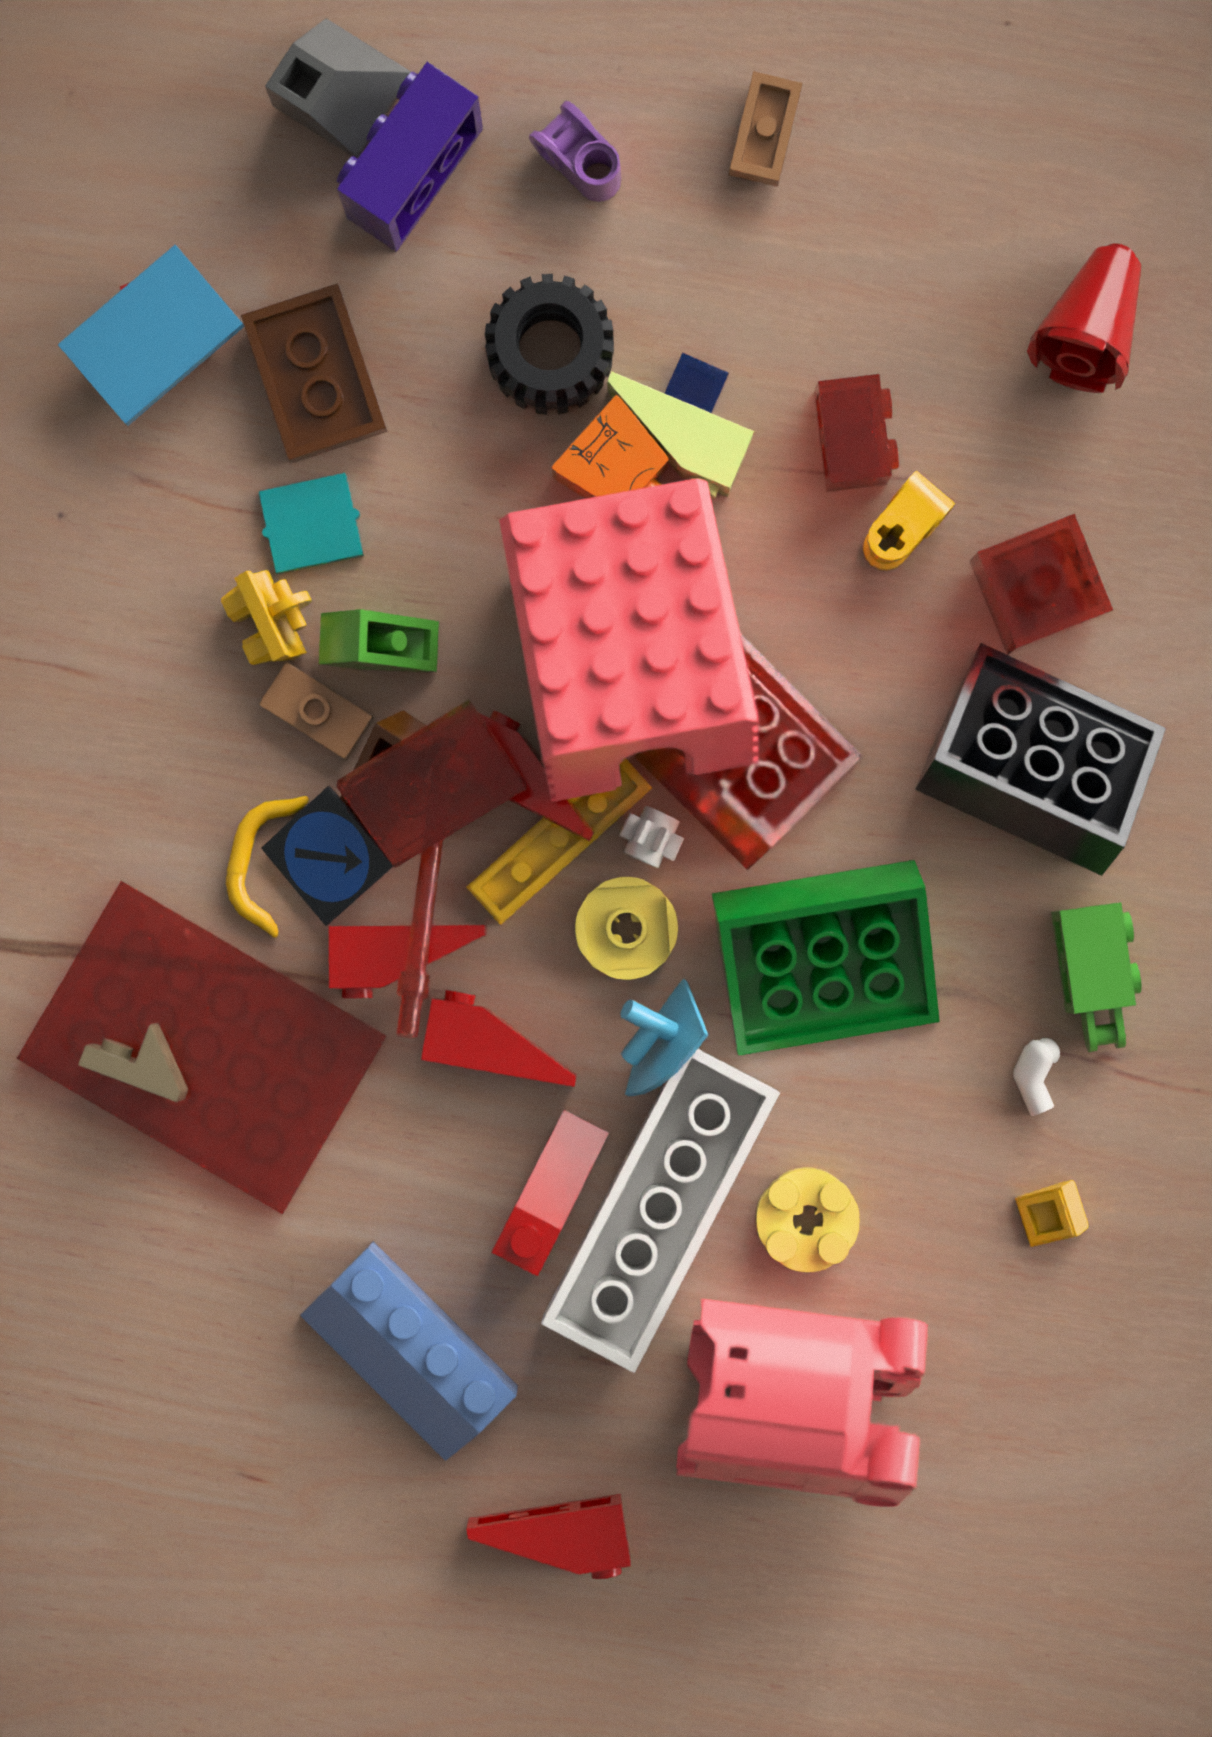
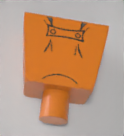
(611, 455)

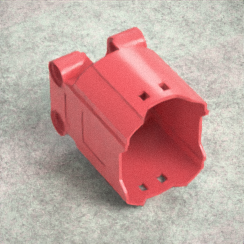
(802, 1401)

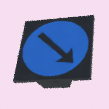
(327, 856)

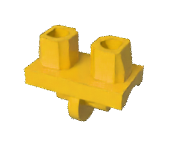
(274, 613)

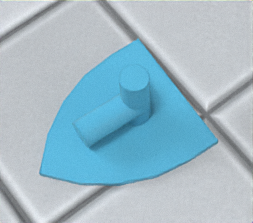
(663, 1040)

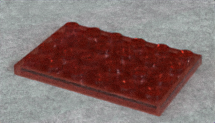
(256, 1049)

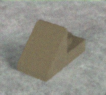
(151, 1071)

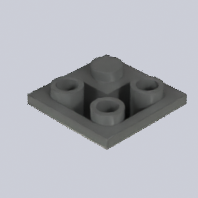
(335, 85)

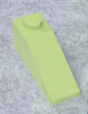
(692, 438)

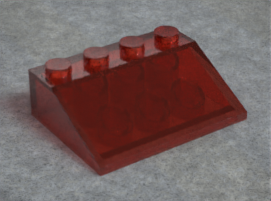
(761, 802)

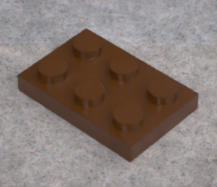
(314, 373)

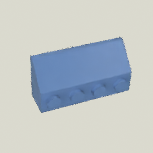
(410, 1352)

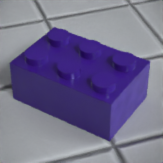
(409, 155)

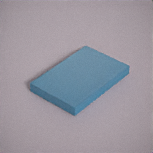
(151, 335)

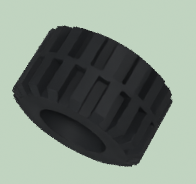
(549, 302)

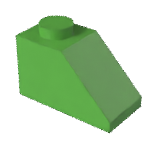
(378, 641)

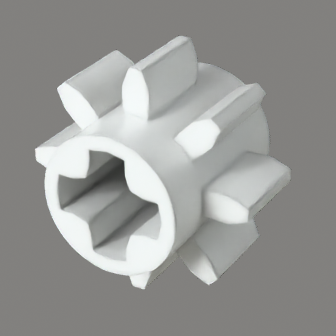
(651, 836)

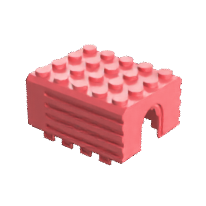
(629, 635)

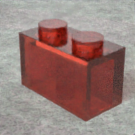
(854, 432)

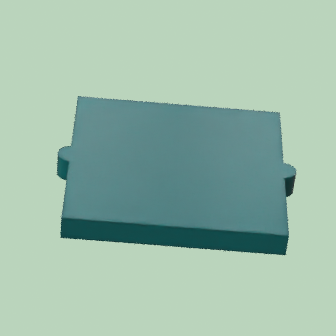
(311, 523)

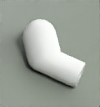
(1031, 1072)

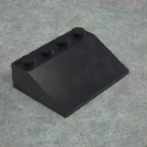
(1042, 760)

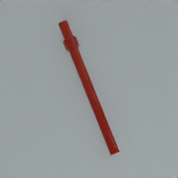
(414, 982)

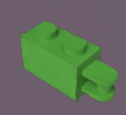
(1097, 968)

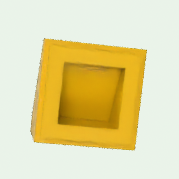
(1052, 1213)

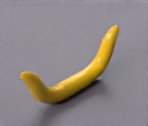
(241, 855)

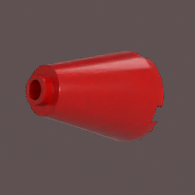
(1092, 323)

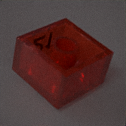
(1040, 584)

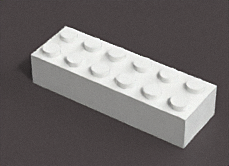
(659, 1209)

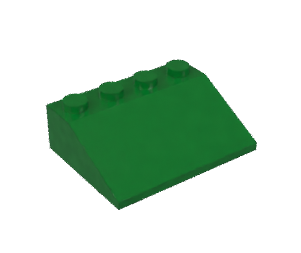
(827, 957)

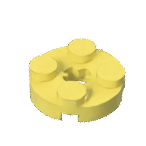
(646, 906)
(827, 1242)

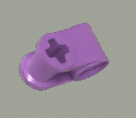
(574, 145)

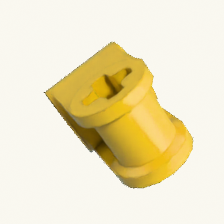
(909, 518)

